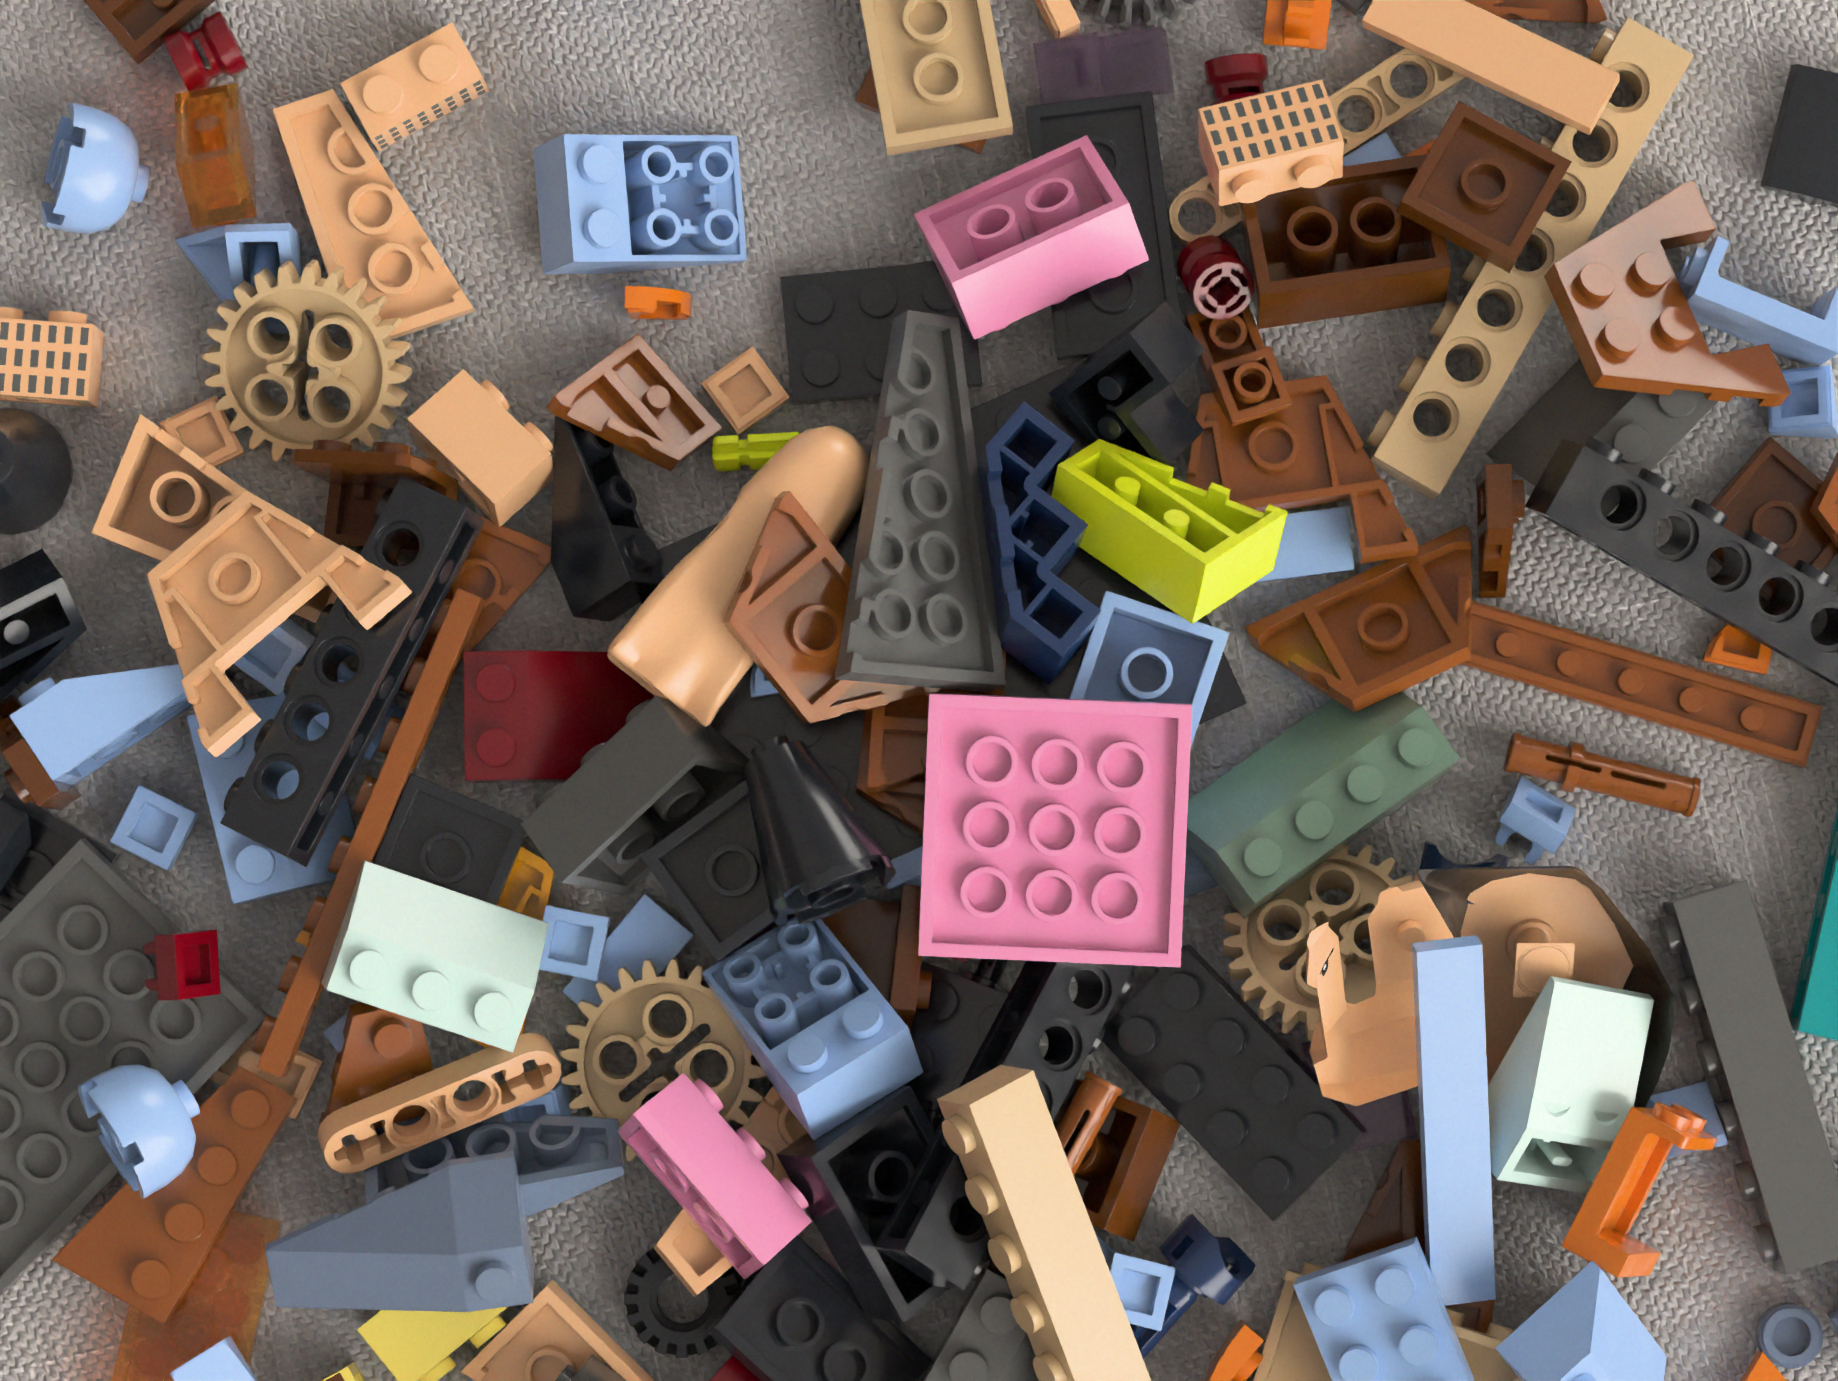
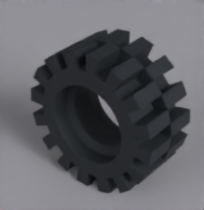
(659, 1330)

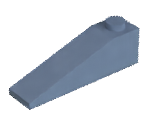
(553, 1156)
(427, 1247)

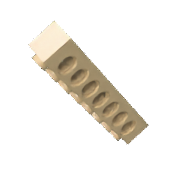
(1425, 462)

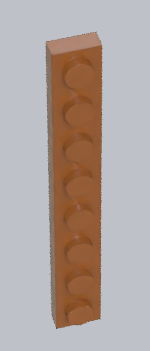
(377, 802)

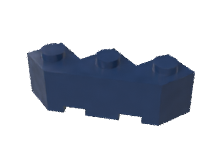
(1031, 543)

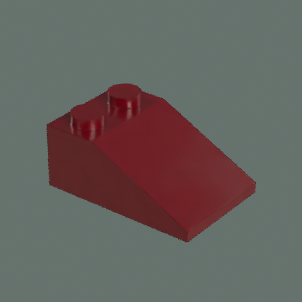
(540, 712)

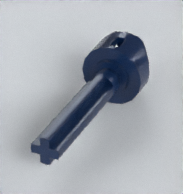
(1199, 1270)

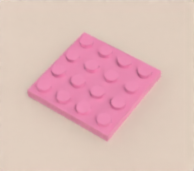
(1055, 829)

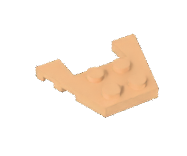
(241, 583)

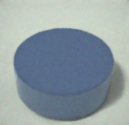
(1789, 1335)

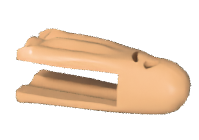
(678, 635)

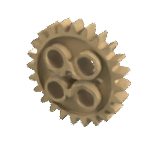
(251, 355)
(1300, 906)
(628, 1018)

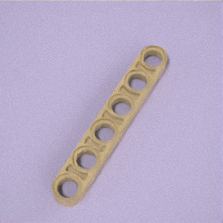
(1387, 110)

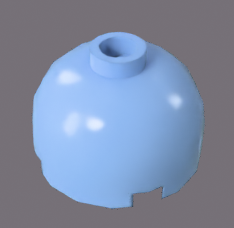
(93, 171)
(142, 1124)

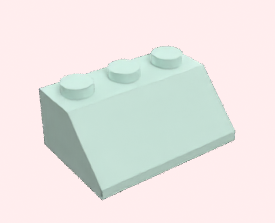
(437, 956)

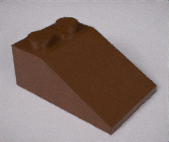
(1122, 1164)

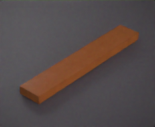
(1642, 685)

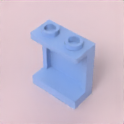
(1755, 317)

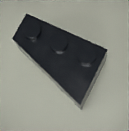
(35, 619)

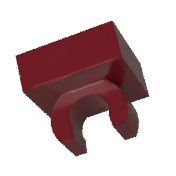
(185, 965)

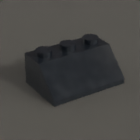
(851, 1190)

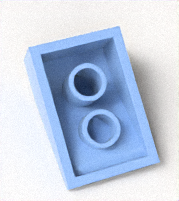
(97, 717)

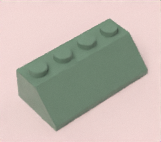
(1313, 794)

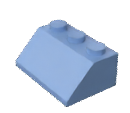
(249, 867)
(1584, 1336)

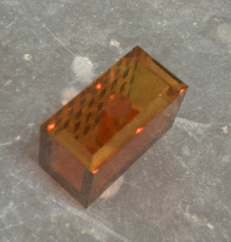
(215, 155)

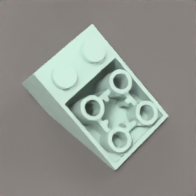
(1567, 1084)

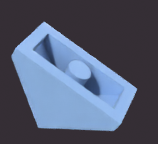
(239, 252)

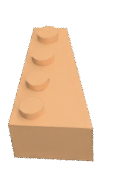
(167, 497)

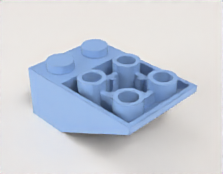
(638, 202)
(814, 1023)

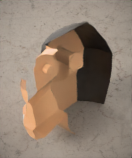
(1530, 928)

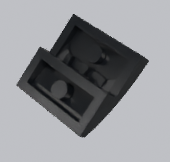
(1805, 139)

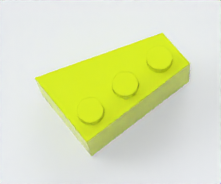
(1164, 534)

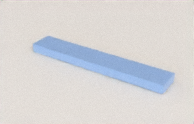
(1454, 1117)

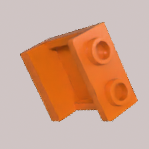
(1624, 1184)

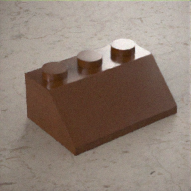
(1342, 248)

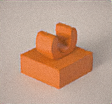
(1296, 23)

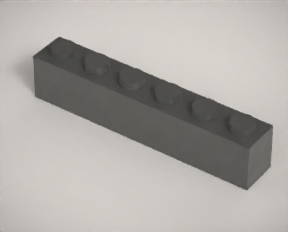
(1758, 1074)

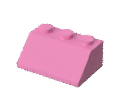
(1032, 237)
(716, 1174)

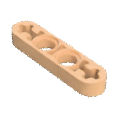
(443, 1112)

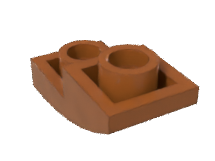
(1239, 367)

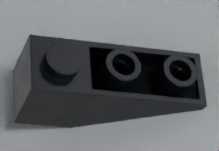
(596, 532)

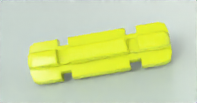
(756, 451)

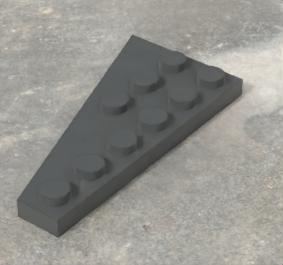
(921, 558)

